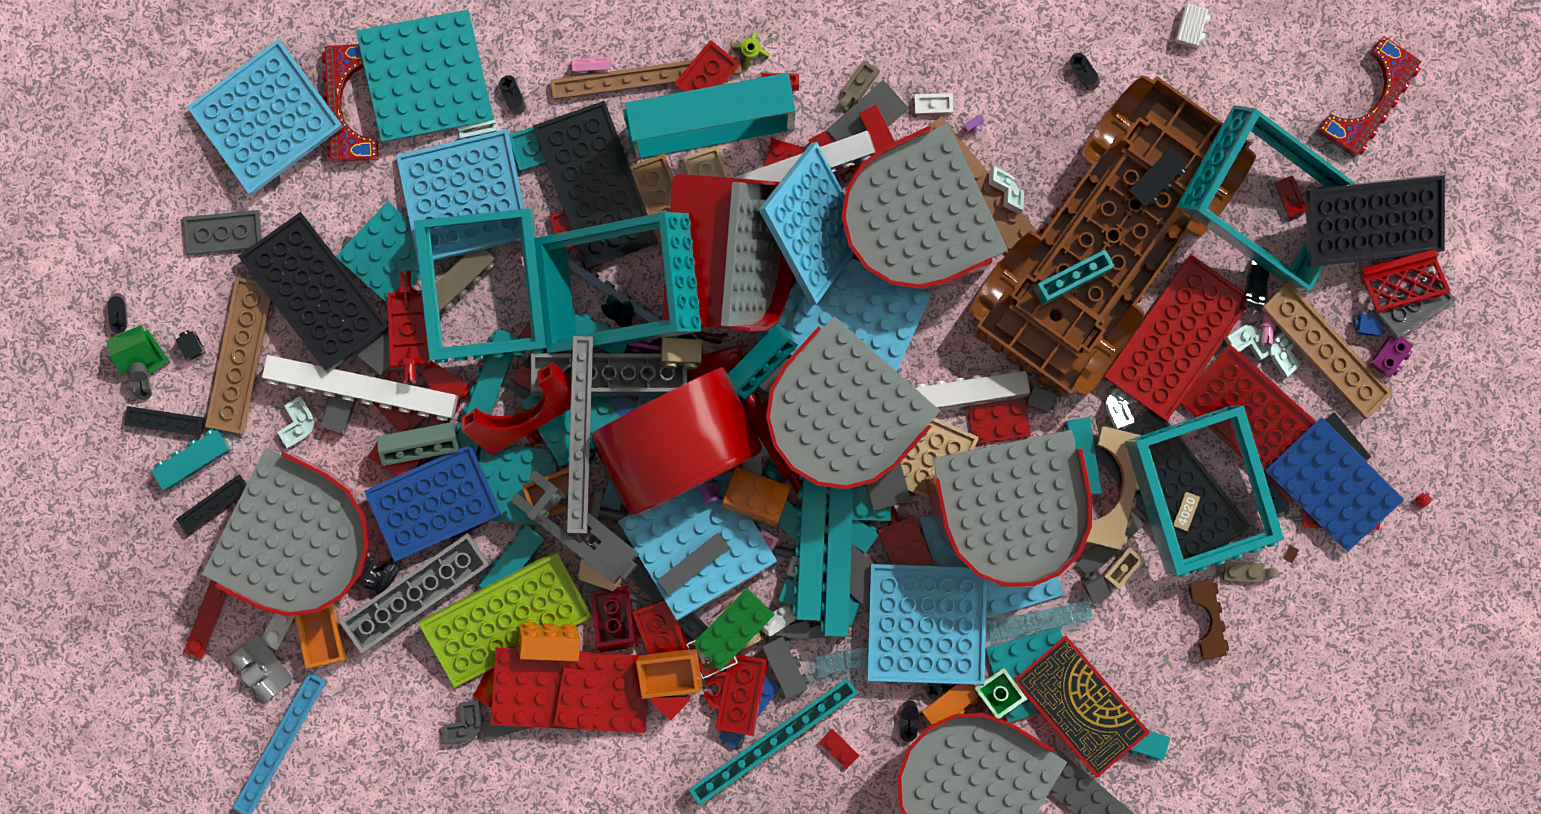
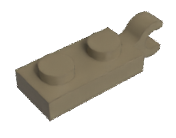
(858, 84)
(1247, 571)

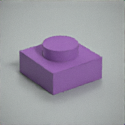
(974, 124)
(710, 492)

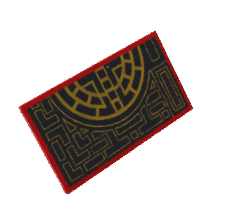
(1081, 706)

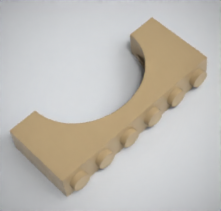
(1111, 528)

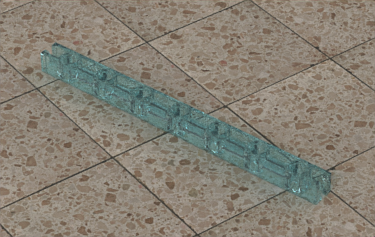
(995, 630)

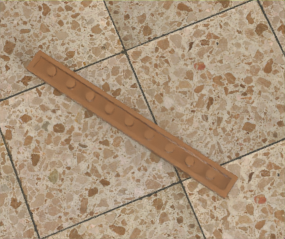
(622, 79)

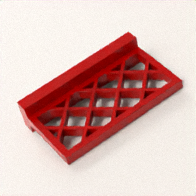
(1397, 268)

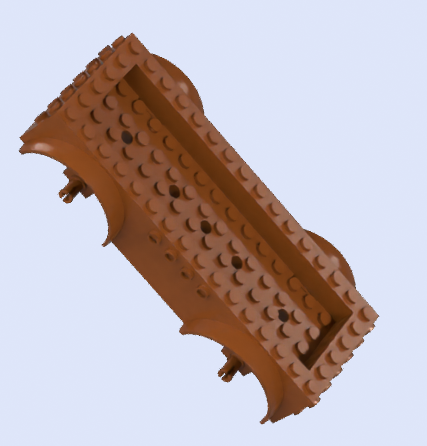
(1103, 313)

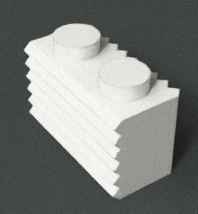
(1192, 25)

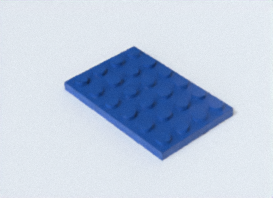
(1334, 484)
(432, 502)

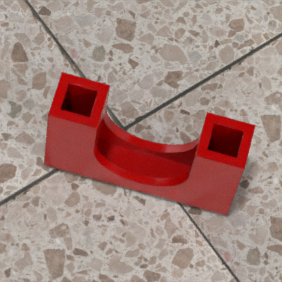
(878, 132)

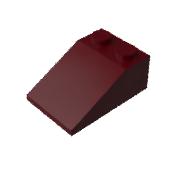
(613, 619)

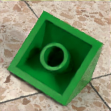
(130, 348)
(1000, 694)

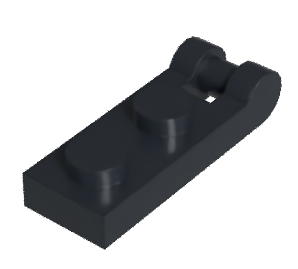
(1255, 286)

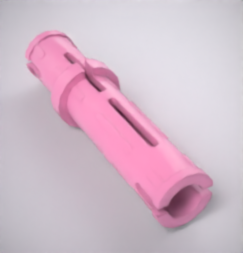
(1268, 325)

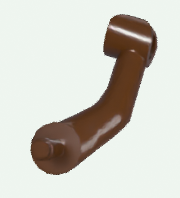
(713, 338)

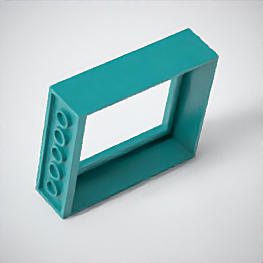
(429, 292)
(1157, 508)

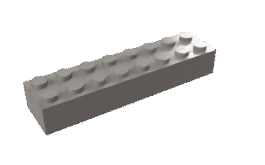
(617, 374)
(415, 593)

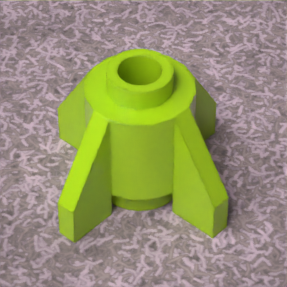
(750, 54)

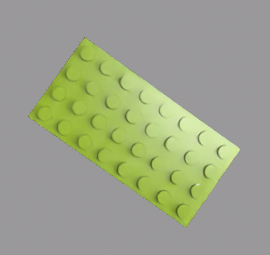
(471, 628)

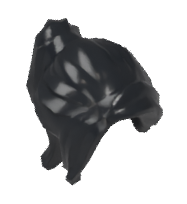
(378, 578)

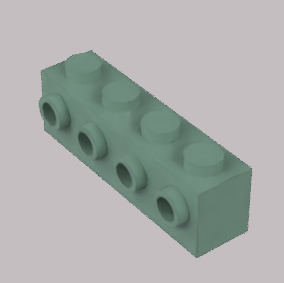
(418, 443)

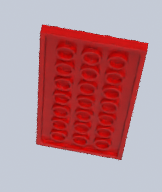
(1177, 338)
(1271, 413)
(528, 691)

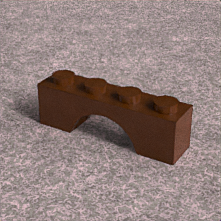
(1212, 643)

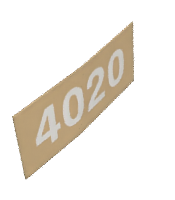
(1186, 511)

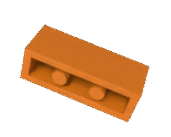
(951, 702)

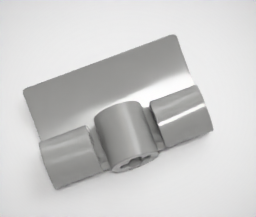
(261, 668)

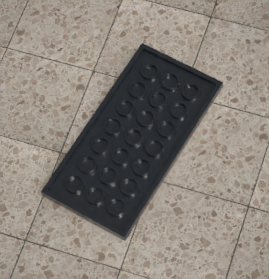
(593, 179)
(1375, 220)
(314, 292)
(1179, 471)

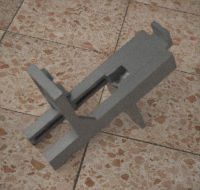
(601, 547)

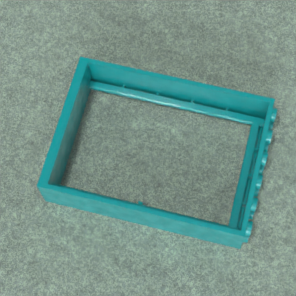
(710, 116)
(1216, 166)
(678, 274)

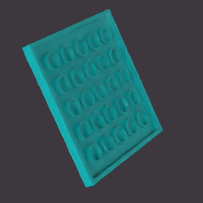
(424, 75)

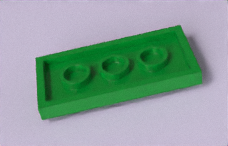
(734, 628)

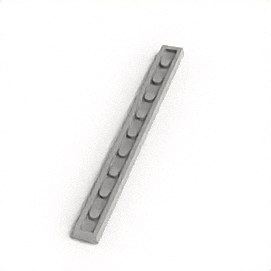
(579, 434)

